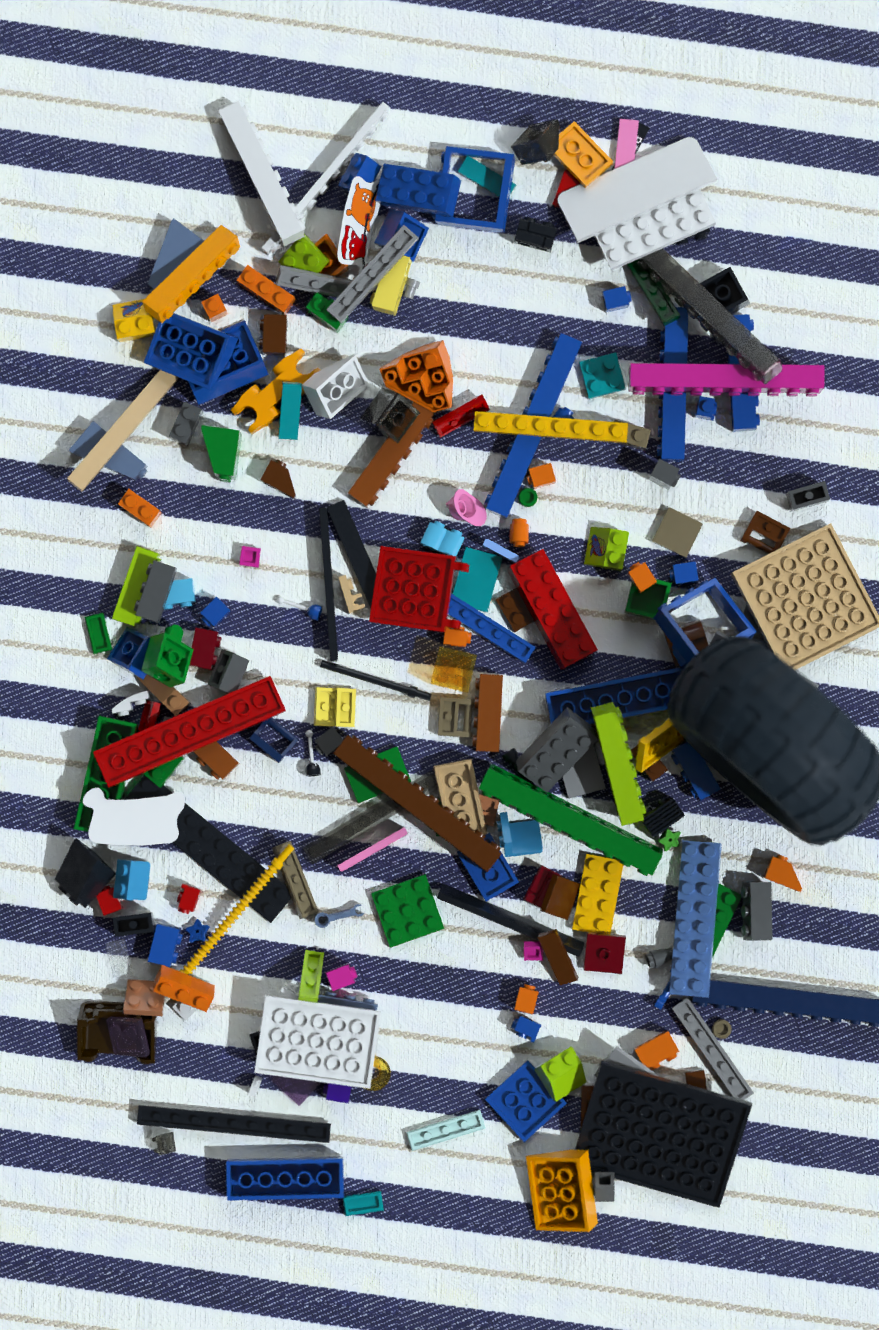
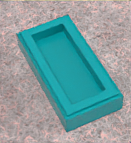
(363, 1203)

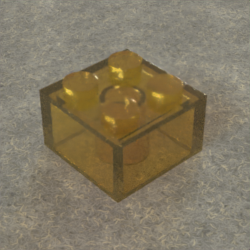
(453, 669)

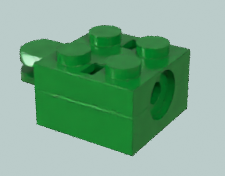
(168, 657)

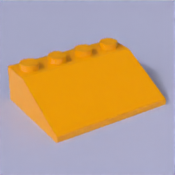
(562, 1191)

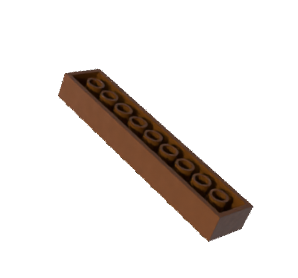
(418, 804)

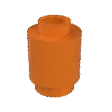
(519, 532)

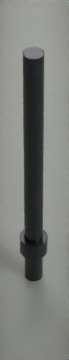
(412, 691)

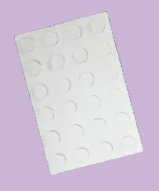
(317, 1041)

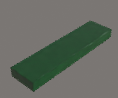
(655, 295)

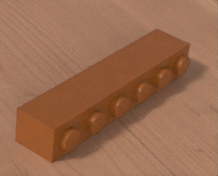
(388, 459)

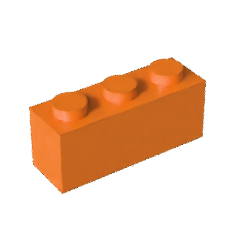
(266, 290)
(184, 988)

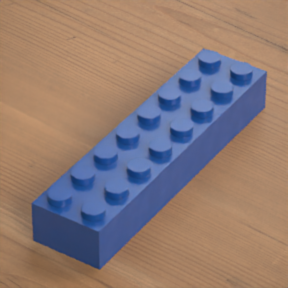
(632, 695)

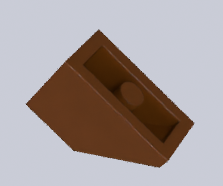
(279, 478)

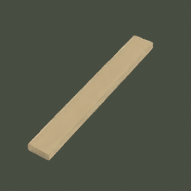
(121, 429)

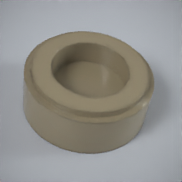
(721, 1029)

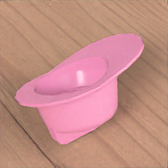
(467, 508)

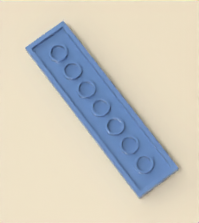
(695, 919)

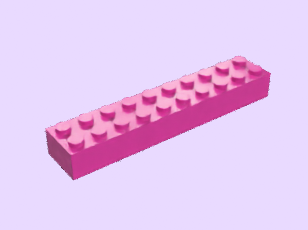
(722, 379)

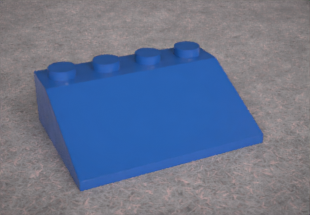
(190, 350)
(242, 368)

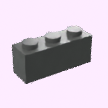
(155, 591)
(756, 911)

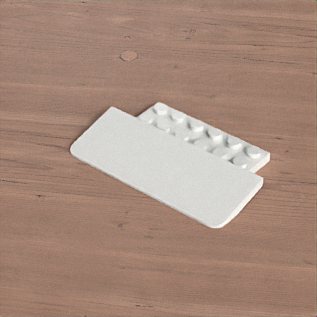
(643, 203)

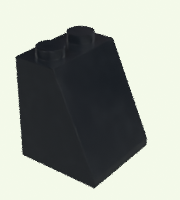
(83, 874)

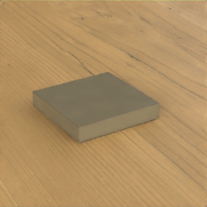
(677, 532)

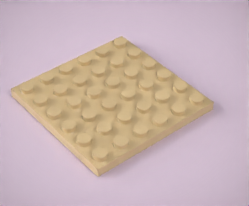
(807, 598)

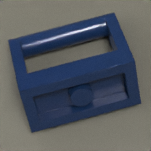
(266, 747)

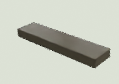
(296, 883)

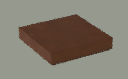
(560, 897)

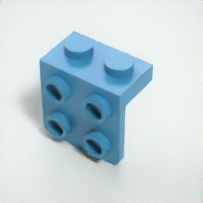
(519, 837)
(131, 880)

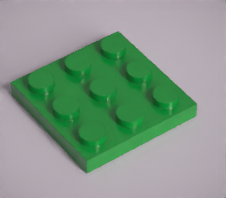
(407, 911)

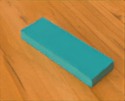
(482, 176)
(290, 410)

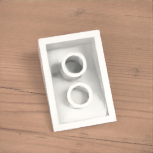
(335, 386)

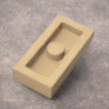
(346, 585)

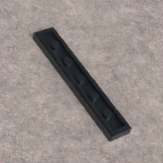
(354, 548)

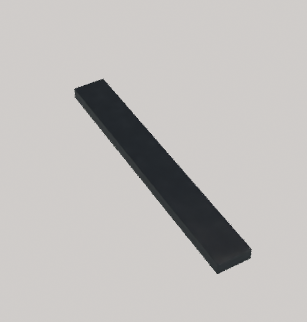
(328, 584)
(504, 917)

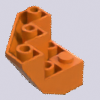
(422, 376)

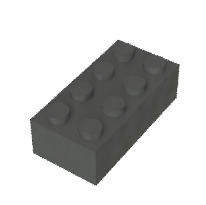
(557, 750)

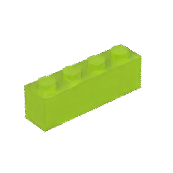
(131, 588)

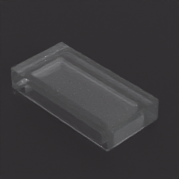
(119, 959)

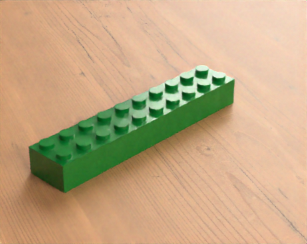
(571, 819)

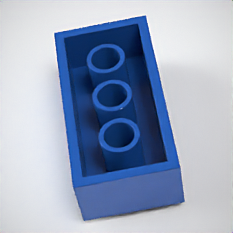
(418, 190)

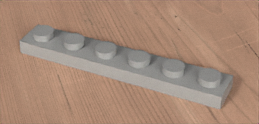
(372, 274)
(712, 1049)

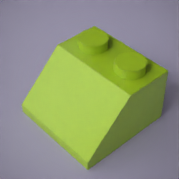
(562, 1074)

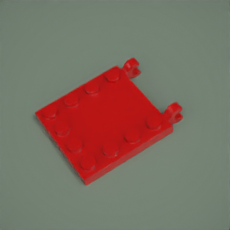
(414, 589)

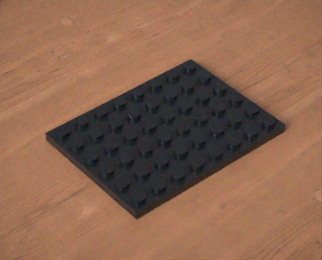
(662, 1133)

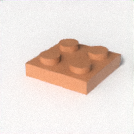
(142, 1000)

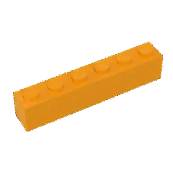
(191, 274)

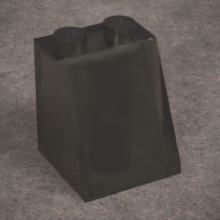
(390, 414)

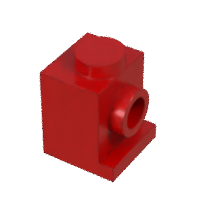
(188, 899)

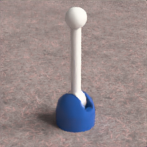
(313, 611)

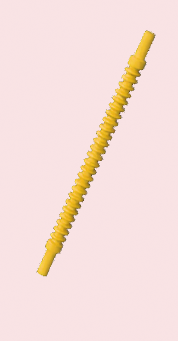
(276, 863)

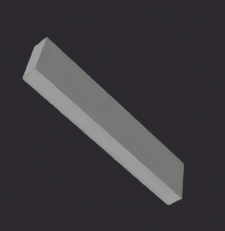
(311, 281)

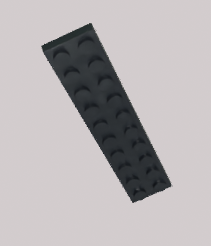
(220, 855)

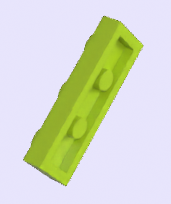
(311, 976)

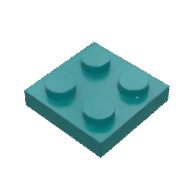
(602, 375)

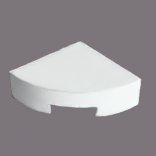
(255, 1086)

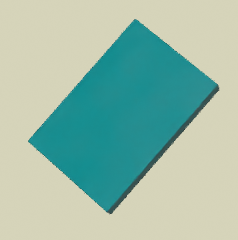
(478, 584)

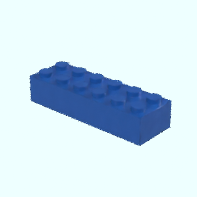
(285, 1178)

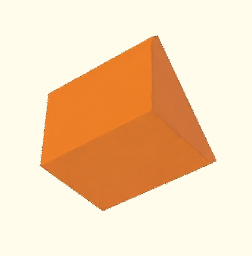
(328, 248)

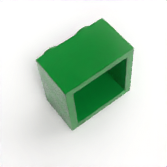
(647, 602)

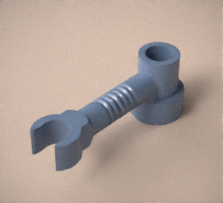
(336, 916)

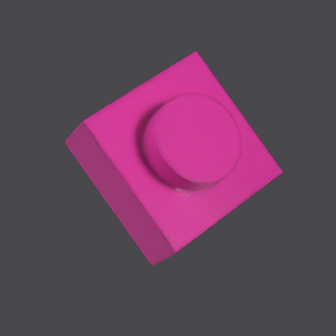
(250, 556)
(533, 951)

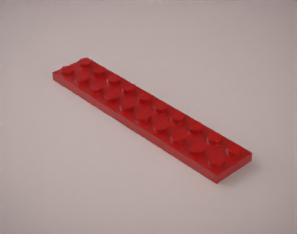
(189, 731)

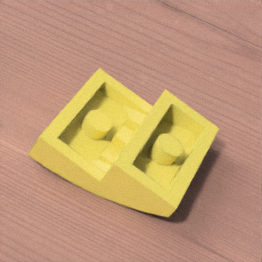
(334, 707)

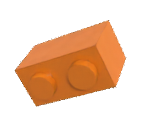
(139, 508)
(657, 1050)

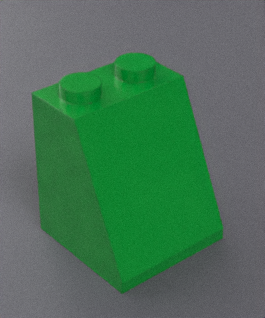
(223, 450)

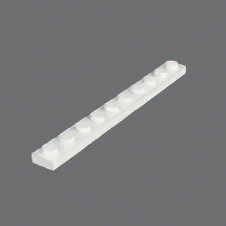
(332, 171)

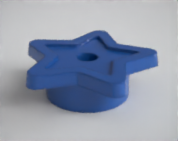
(200, 936)

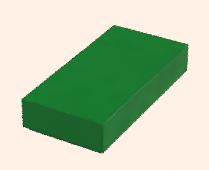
(98, 633)

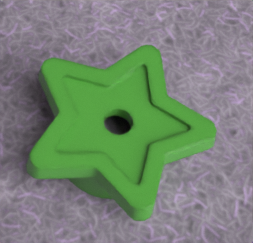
(666, 835)

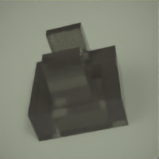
(165, 1143)

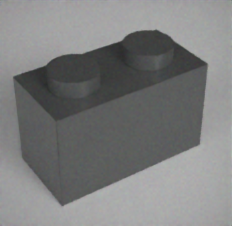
(186, 424)
(665, 475)
(808, 496)
(228, 671)

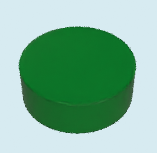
(528, 497)

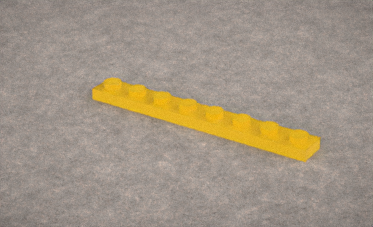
(550, 427)

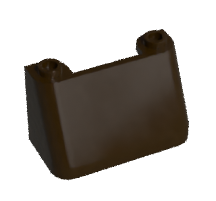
(94, 1034)

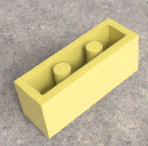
(391, 287)

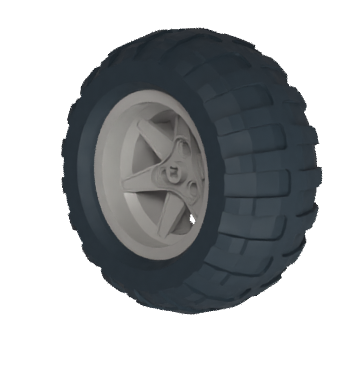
(777, 739)

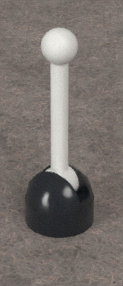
(312, 768)

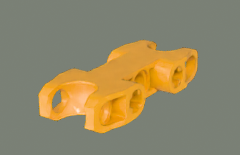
(266, 400)

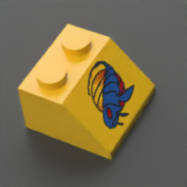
(132, 321)

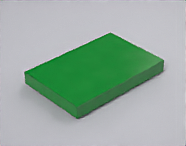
(364, 789)

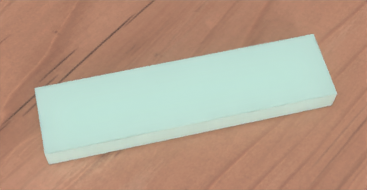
(445, 1130)

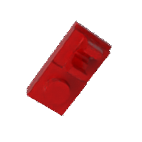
(150, 714)

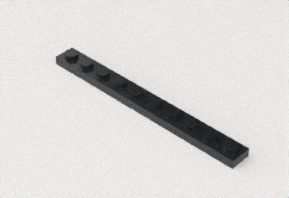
(234, 1123)

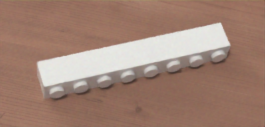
(261, 173)

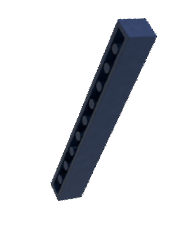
(791, 1001)

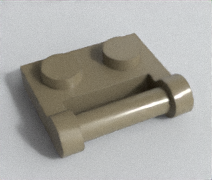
(449, 717)

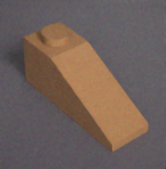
(167, 695)

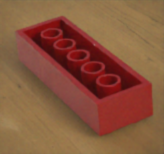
(552, 609)

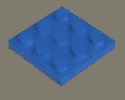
(524, 1101)

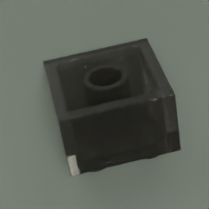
(537, 142)

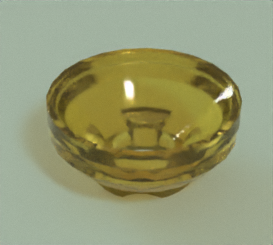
(384, 1074)

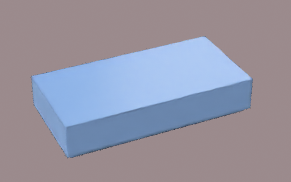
(501, 551)

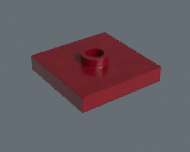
(604, 952)

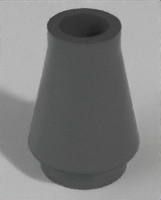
(657, 958)

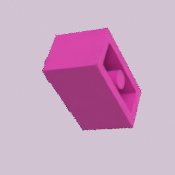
(341, 976)

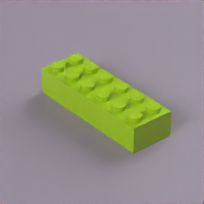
(618, 767)

